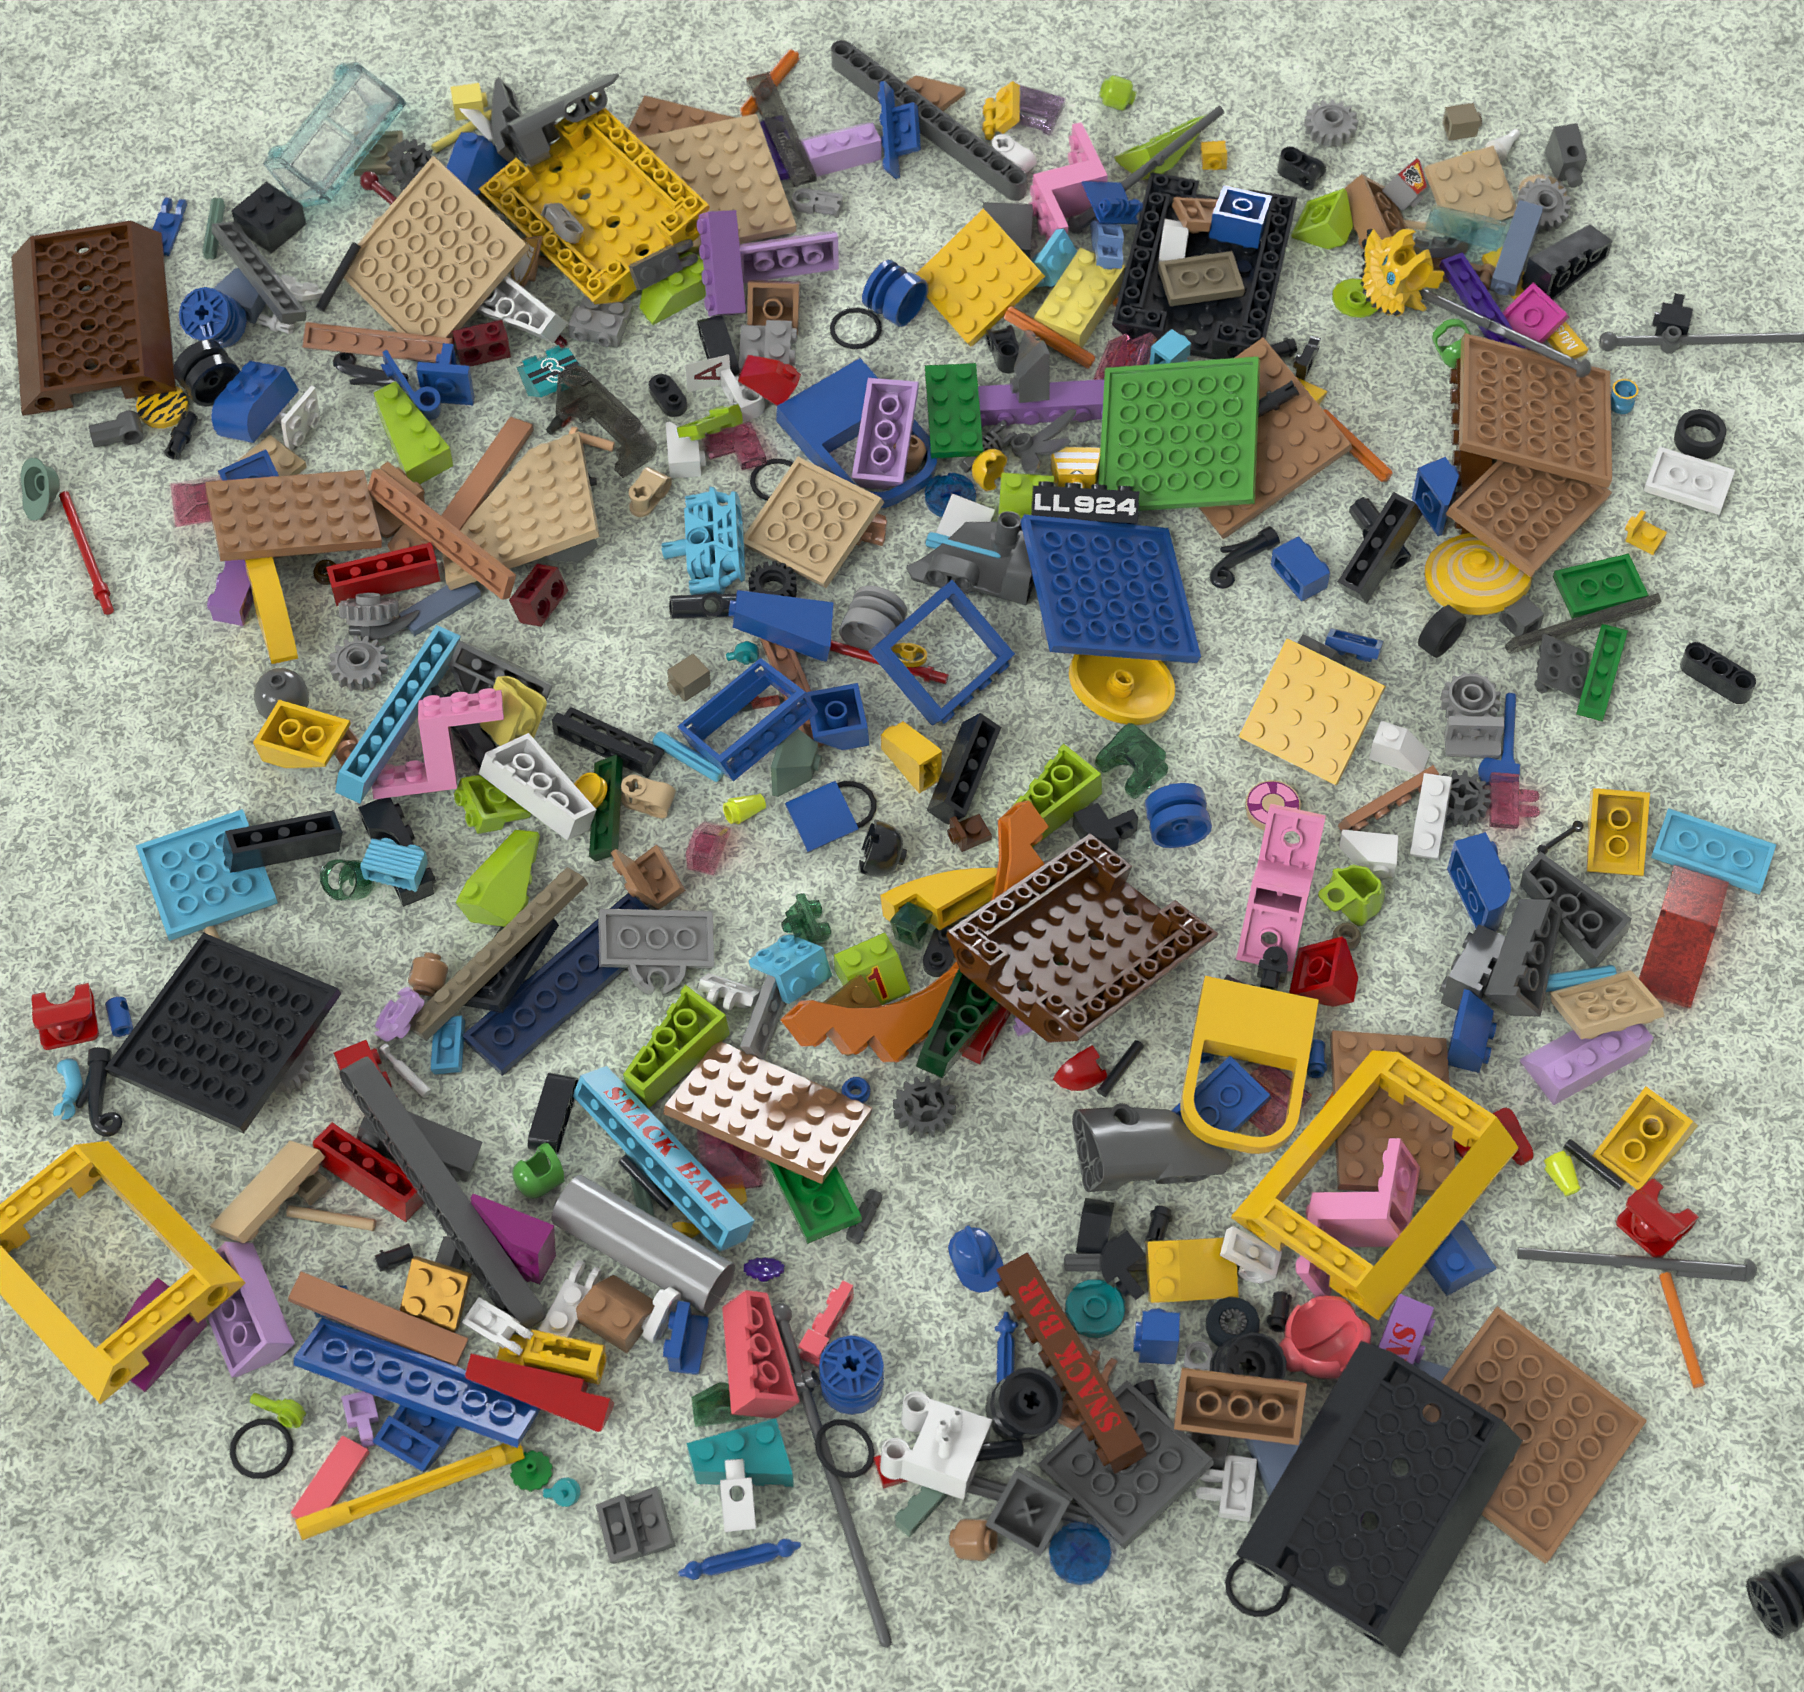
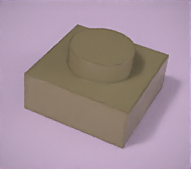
(313, 1188)

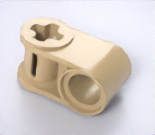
(648, 491)
(648, 796)

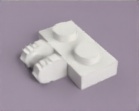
(732, 992)
(1236, 1487)

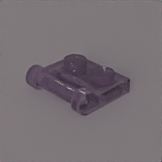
(1041, 105)

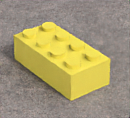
(1080, 298)

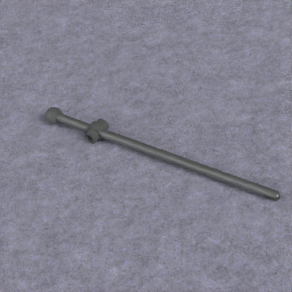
(1672, 339)
(804, 1384)

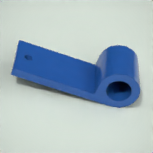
(426, 398)

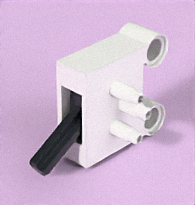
(946, 1448)

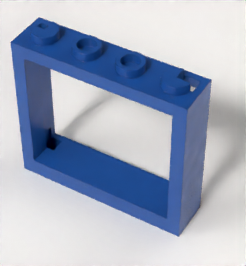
(910, 685)
(762, 736)

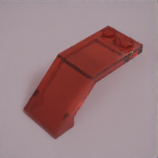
(1683, 936)

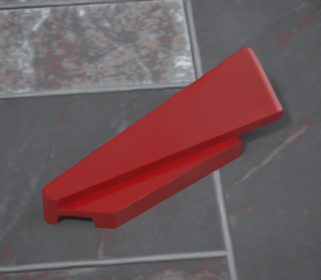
(543, 1389)

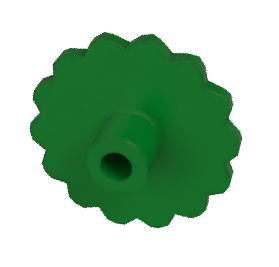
(532, 1471)

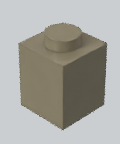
(1461, 121)
(688, 677)

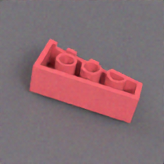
(756, 1358)

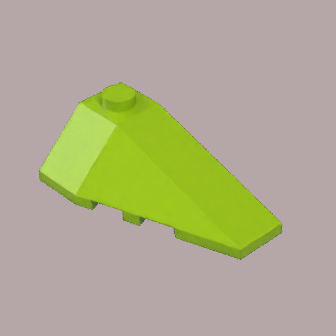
(1139, 155)
(501, 883)

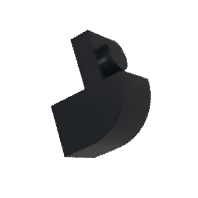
(1108, 831)
(1114, 1260)

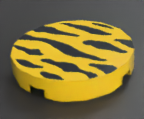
(162, 409)

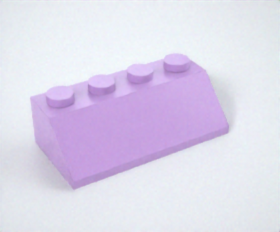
(789, 256)
(885, 421)
(1576, 1063)
(250, 1321)

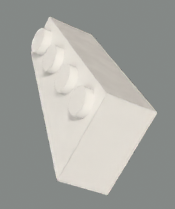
(522, 311)
(538, 785)

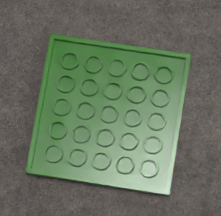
(1182, 432)

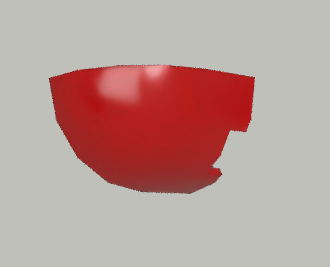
(1081, 1071)

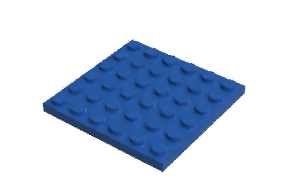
(1109, 589)

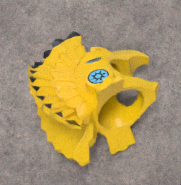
(1396, 273)

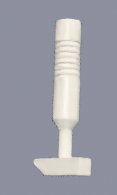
(405, 1072)

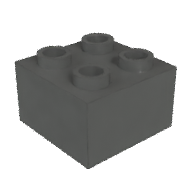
(1029, 1510)

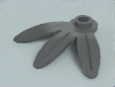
(1028, 447)

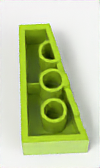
(412, 437)
(1063, 788)
(675, 1046)

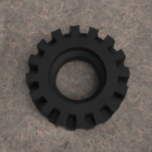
(773, 573)

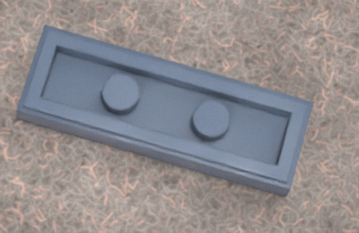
(439, 606)

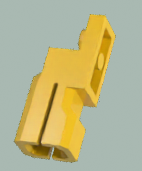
(558, 1355)

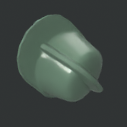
(39, 487)

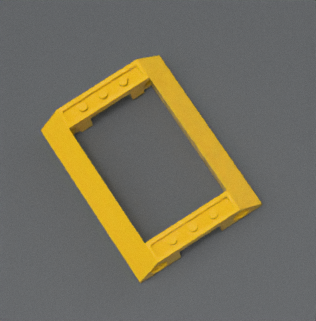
(1350, 1275)
(120, 1356)

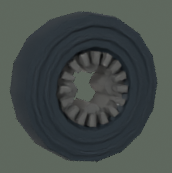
(1229, 1309)

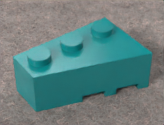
(756, 1444)

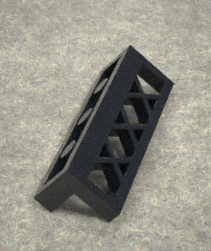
(470, 736)
(605, 745)

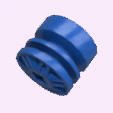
(894, 293)
(212, 316)
(848, 1390)

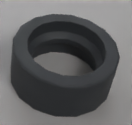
(1703, 419)
(1442, 631)

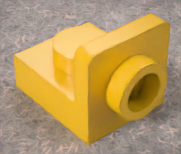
(1214, 155)
(1643, 534)

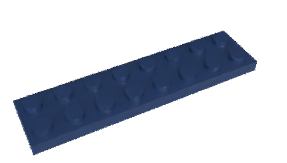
(546, 999)

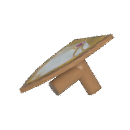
(527, 266)

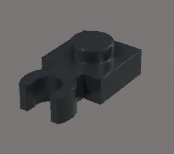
(1305, 361)

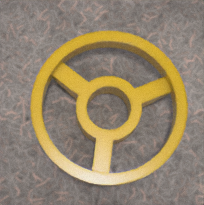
(909, 652)

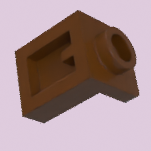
(968, 832)

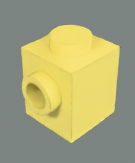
(467, 97)

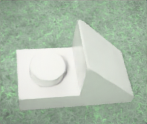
(1173, 241)

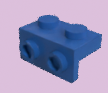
(687, 1340)

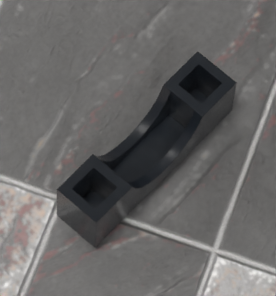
(383, 820)

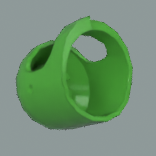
(1453, 351)
(536, 1176)

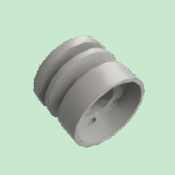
(871, 617)

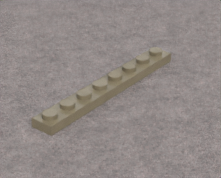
(497, 953)

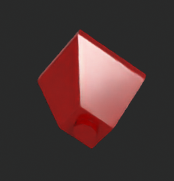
(769, 378)
(1325, 973)

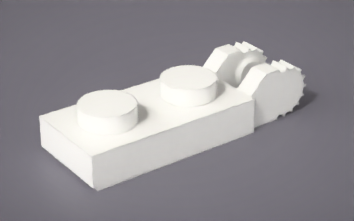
(562, 1315)
(495, 1325)

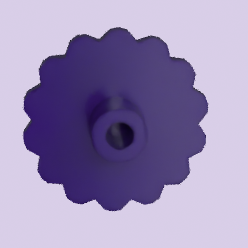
(763, 1268)

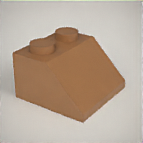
(773, 302)
(615, 1312)

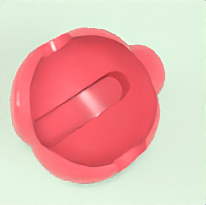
(1323, 1337)

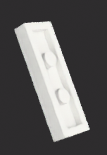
(1431, 816)

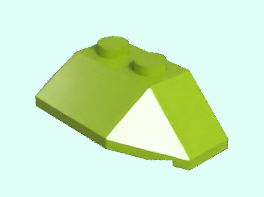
(673, 292)

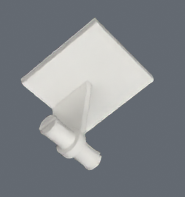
(302, 292)
(299, 419)

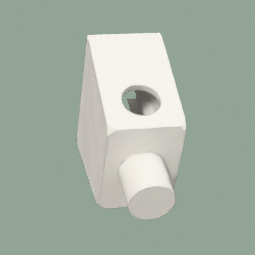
(741, 1513)

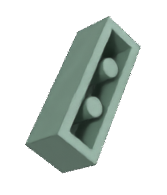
(918, 1510)

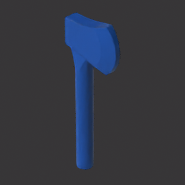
(1507, 763)

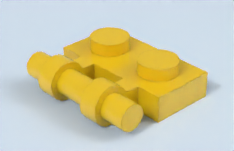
(1003, 112)

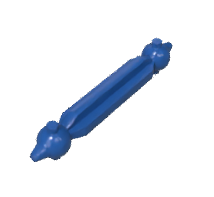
(1005, 1346)
(739, 1559)

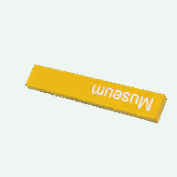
(1564, 338)

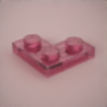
(738, 440)

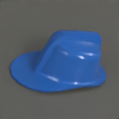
(975, 1259)

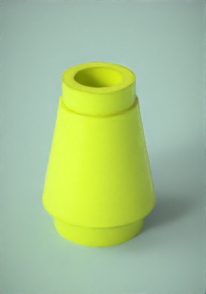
(743, 807)
(1562, 1172)

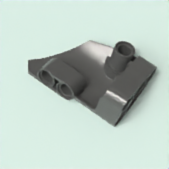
(536, 128)
(1000, 577)
(1141, 1148)

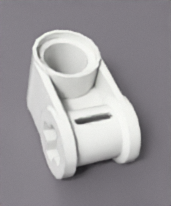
(1014, 152)

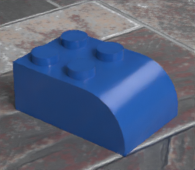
(252, 401)
(1480, 879)

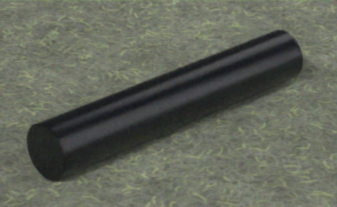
(1120, 1068)
(1594, 1164)
(646, 1183)

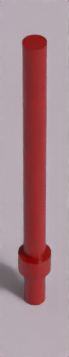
(100, 588)

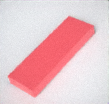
(331, 1478)

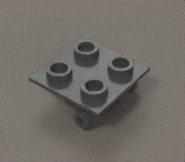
(1561, 667)

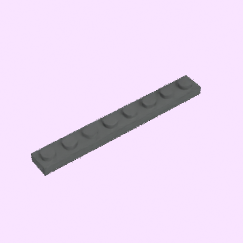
(259, 272)

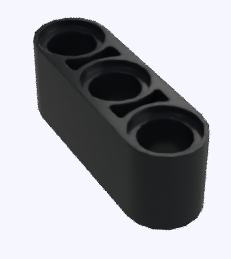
(717, 341)
(1718, 673)
(552, 1111)

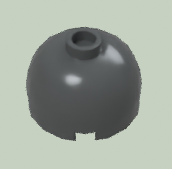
(279, 685)

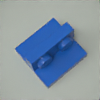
(447, 377)

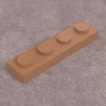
(1380, 807)

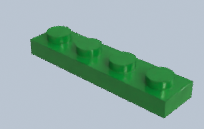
(1602, 672)

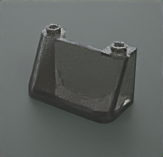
(586, 398)

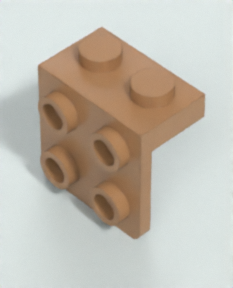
(386, 520)
(649, 877)

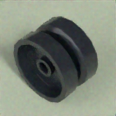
(204, 371)
(1024, 1404)

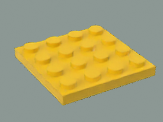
(978, 277)
(1312, 711)

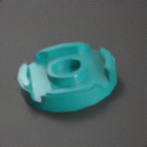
(1095, 1308)

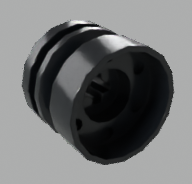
(1257, 1352)
(1779, 1596)

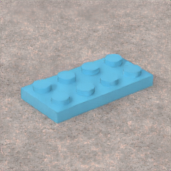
(1714, 851)

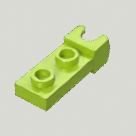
(719, 418)

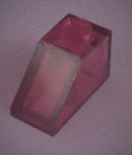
(706, 847)

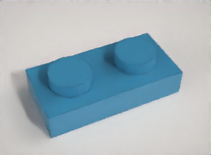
(448, 1047)

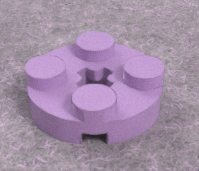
(396, 1015)

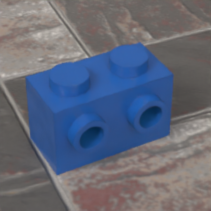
(1300, 568)
(1157, 1337)

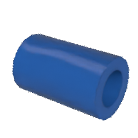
(119, 1016)

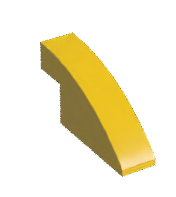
(271, 609)
(945, 894)

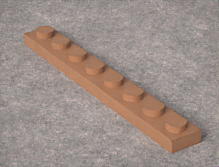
(441, 534)

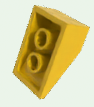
(299, 736)
(1617, 831)
(1645, 1139)
(1189, 1270)

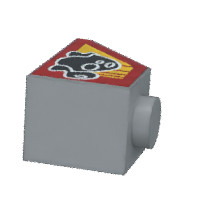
(1407, 186)

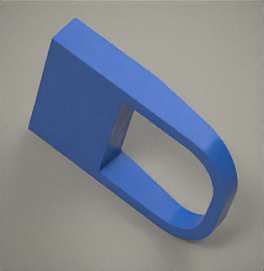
(831, 416)

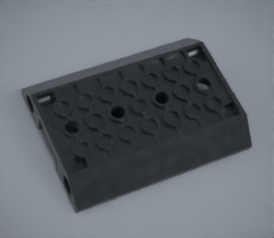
(1221, 325)
(1347, 1471)

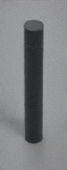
(338, 277)

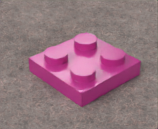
(1535, 314)

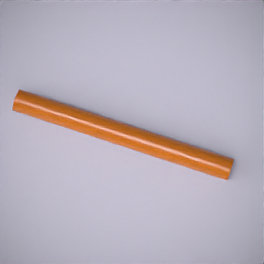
(1681, 1330)

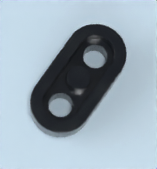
(666, 393)
(938, 948)

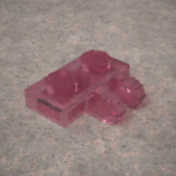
(1505, 799)

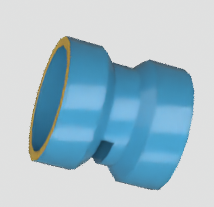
(1623, 396)

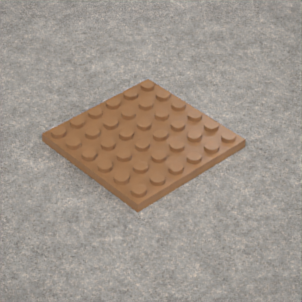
(1534, 411)
(1290, 444)
(1567, 1426)

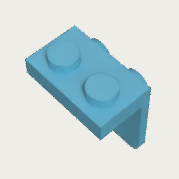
(1054, 258)
(794, 964)

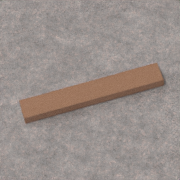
(373, 342)
(487, 471)
(787, 663)
(377, 1319)

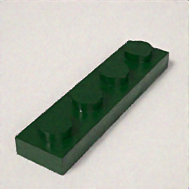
(606, 821)

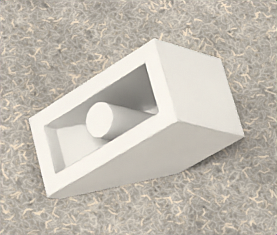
(683, 454)
(1398, 749)
(1371, 851)

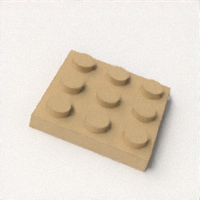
(1472, 184)
(1606, 1005)

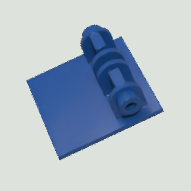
(1112, 203)

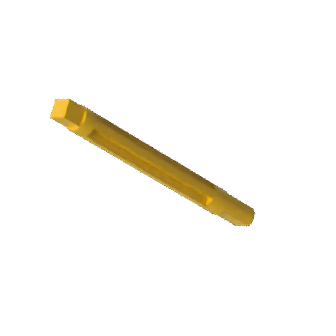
(403, 1491)

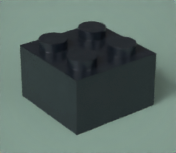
(269, 217)

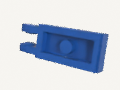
(168, 223)

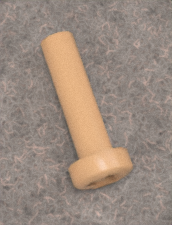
(593, 440)

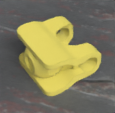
(521, 711)

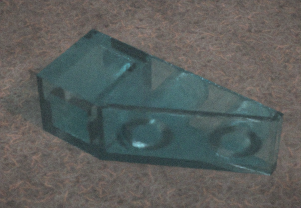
(1466, 226)

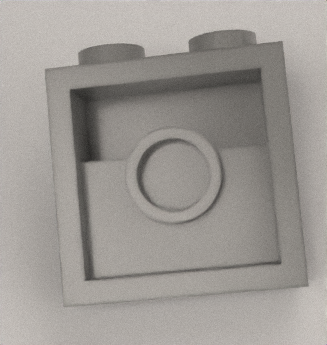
(600, 322)
(768, 341)

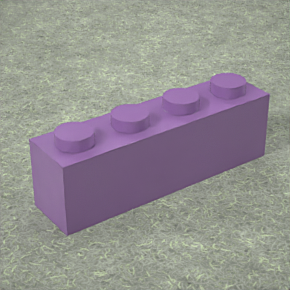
(721, 263)
(232, 594)

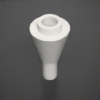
(1503, 144)

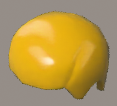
(988, 468)

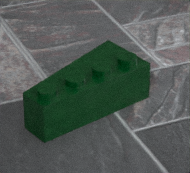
(958, 1023)

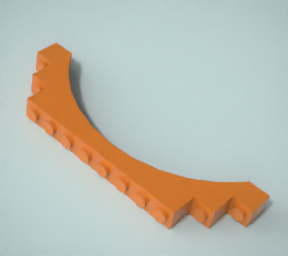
(899, 1025)

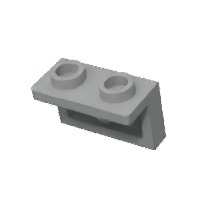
(1473, 736)

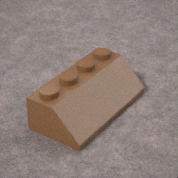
(1373, 209)
(1239, 1406)

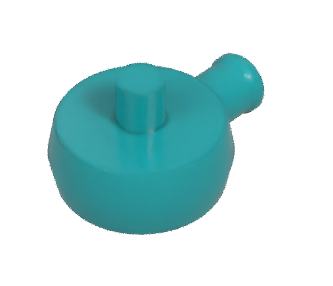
(744, 653)
(564, 1492)

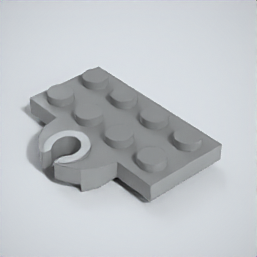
(656, 944)

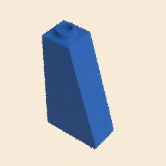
(786, 621)

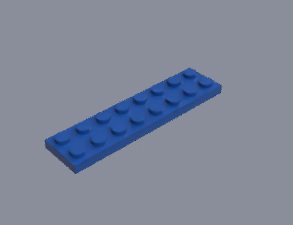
(413, 1382)

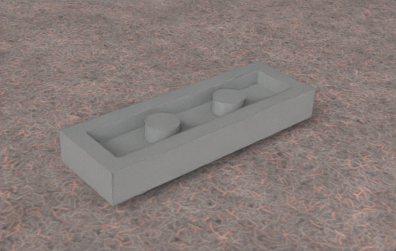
(763, 1019)

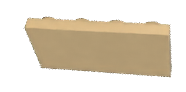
(267, 1192)

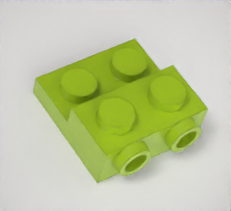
(486, 805)

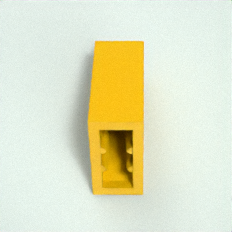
(913, 755)

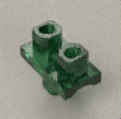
(802, 920)

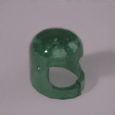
(350, 871)

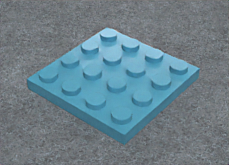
(194, 880)

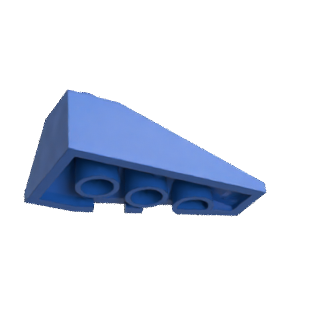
(475, 160)

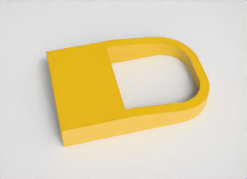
(1255, 1028)

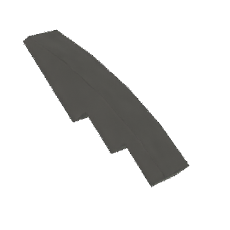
(504, 109)

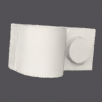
(750, 402)
(1256, 1258)

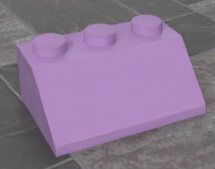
(843, 148)

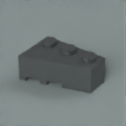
(1473, 967)

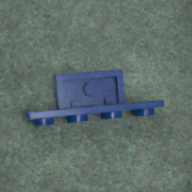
(900, 129)

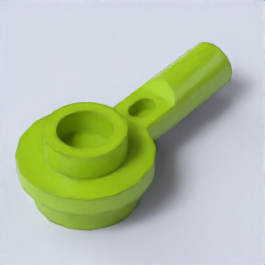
(288, 1411)

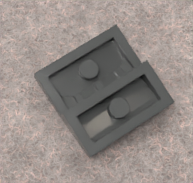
(635, 1525)

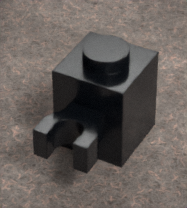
(1673, 315)

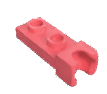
(825, 1324)

